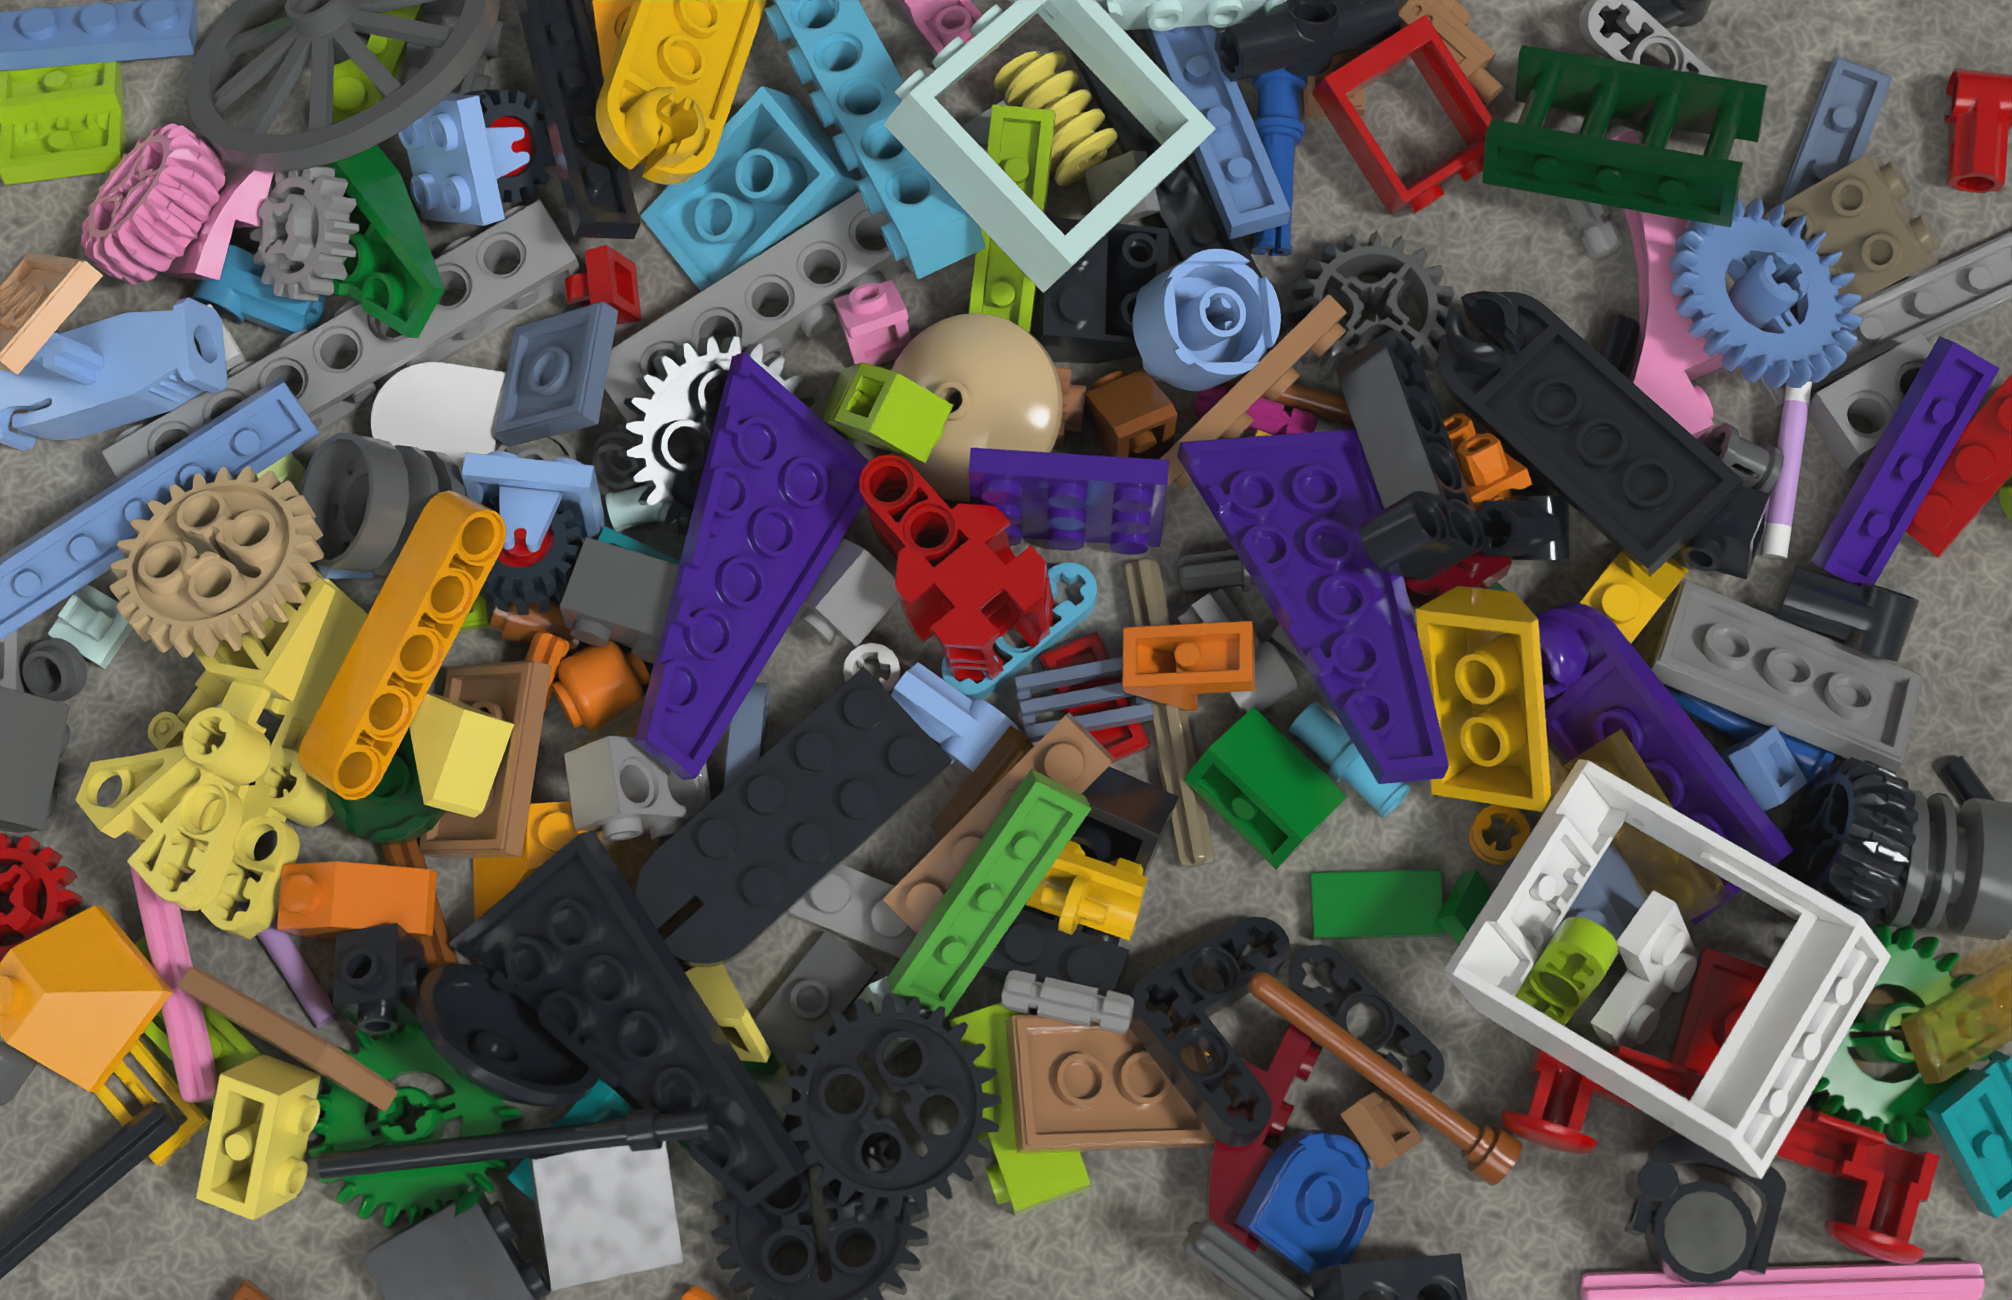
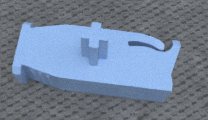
(114, 374)

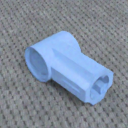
(954, 722)

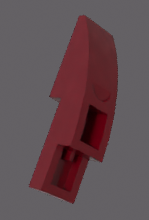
(1237, 1169)

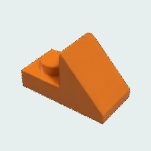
(1188, 659)

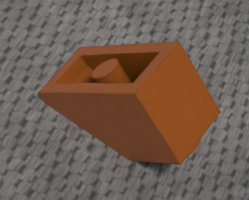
(1131, 416)

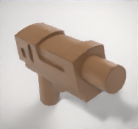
(1466, 47)

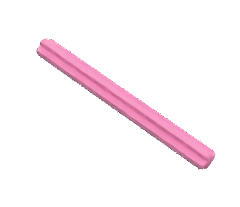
(1818, 1282)

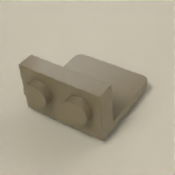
(1868, 222)

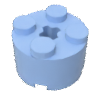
(1205, 320)

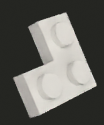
(1658, 962)

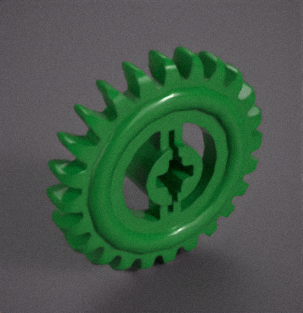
(1900, 1104)
(348, 1128)

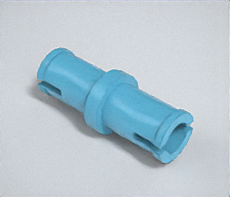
(1337, 750)

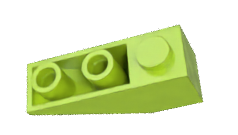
(886, 411)

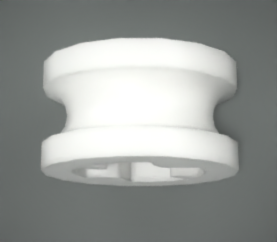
(886, 659)

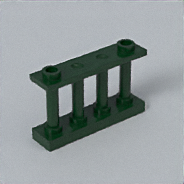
(1619, 172)

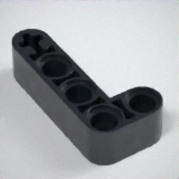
(1425, 499)

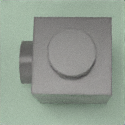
(849, 595)

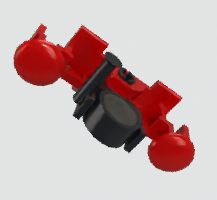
(1702, 1227)

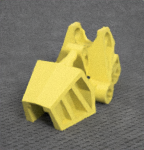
(193, 794)

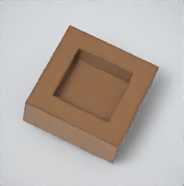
(1381, 1128)

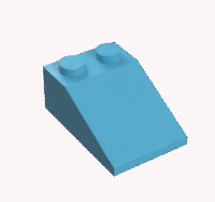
(760, 187)

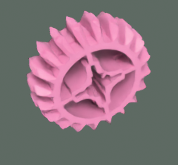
(153, 204)

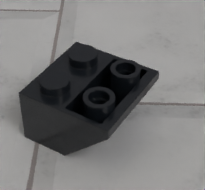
(1093, 303)

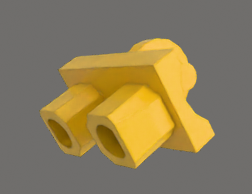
(1092, 893)

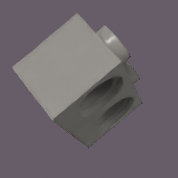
(1867, 392)
(630, 792)

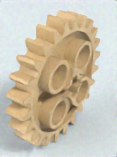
(217, 561)

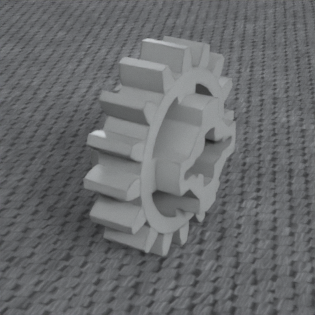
(305, 233)

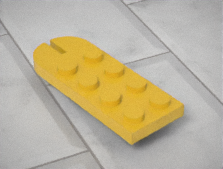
(675, 83)

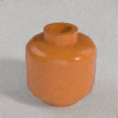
(598, 684)

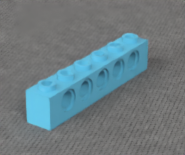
(857, 93)

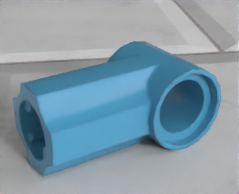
(246, 297)

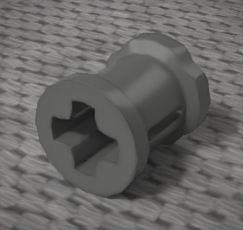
(1754, 464)

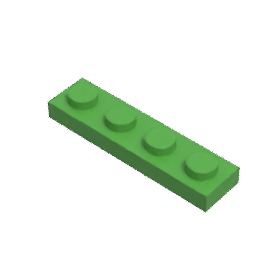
(989, 892)

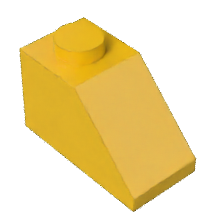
(1631, 595)

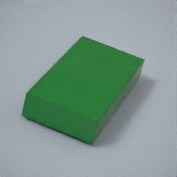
(1376, 904)

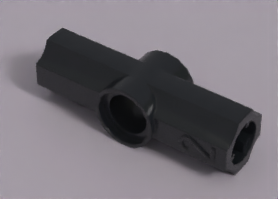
(1304, 36)

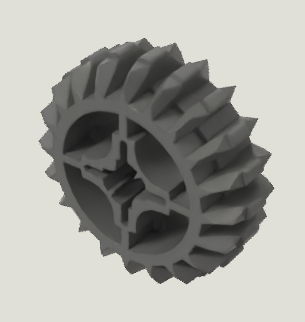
(1401, 273)

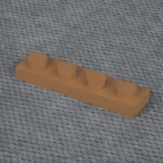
(1269, 377)
(1064, 755)

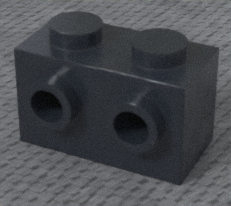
(1039, 948)

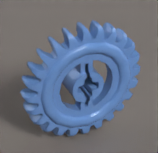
(1770, 275)

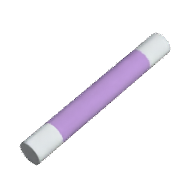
(1785, 489)

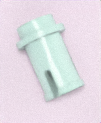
(626, 510)

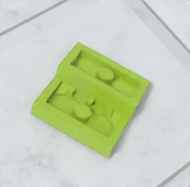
(61, 121)

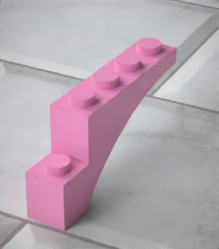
(1665, 350)

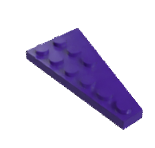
(1295, 523)
(759, 536)

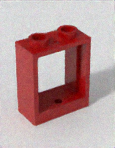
(1452, 89)

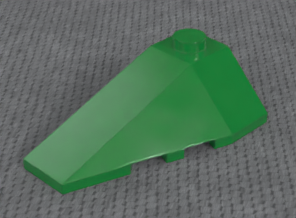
(392, 262)

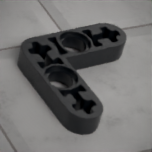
(1191, 1008)

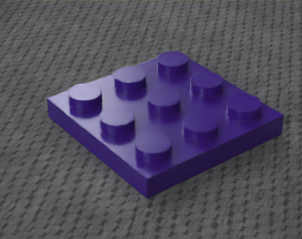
(1073, 497)

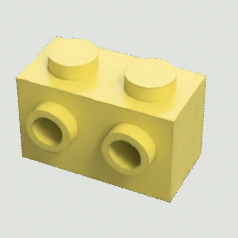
(259, 1136)

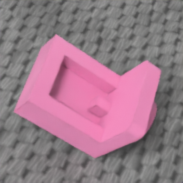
(874, 322)

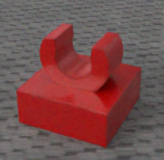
(608, 279)

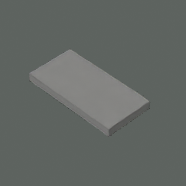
(1786, 677)

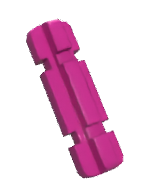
(1267, 414)

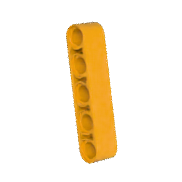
(402, 644)

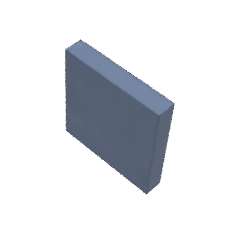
(556, 374)

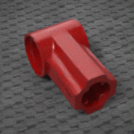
(1978, 129)

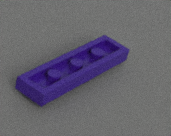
(1905, 463)

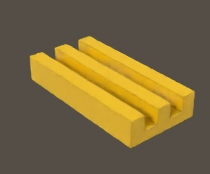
(196, 1120)

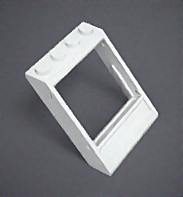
(1784, 1031)

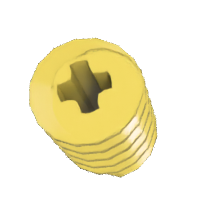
(1033, 83)

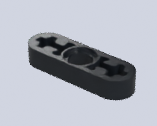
(1339, 977)

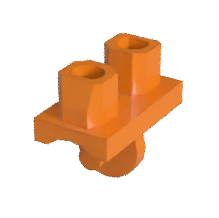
(1484, 464)

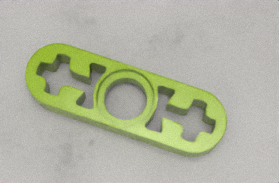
(1569, 968)

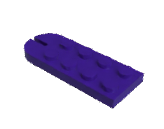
(1603, 685)

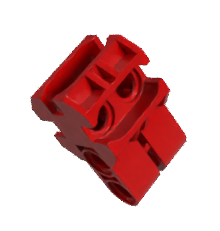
(956, 569)

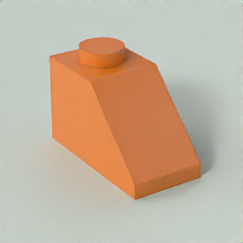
(352, 896)

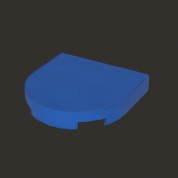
(1311, 1201)

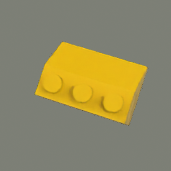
(1487, 696)

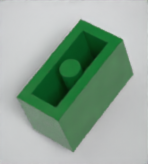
(1264, 787)

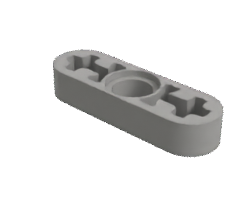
(1631, 20)

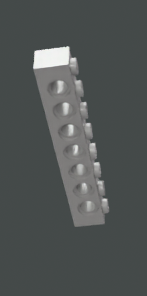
(774, 275)
(337, 393)

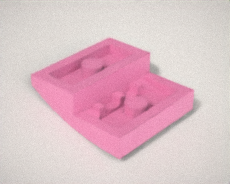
(237, 208)

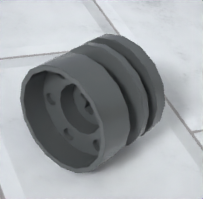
(371, 498)
(1956, 869)

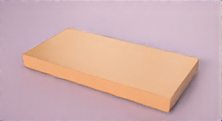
(37, 301)

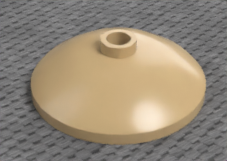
(1005, 389)

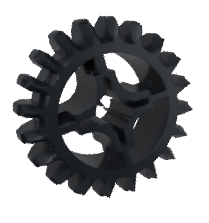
(1852, 835)

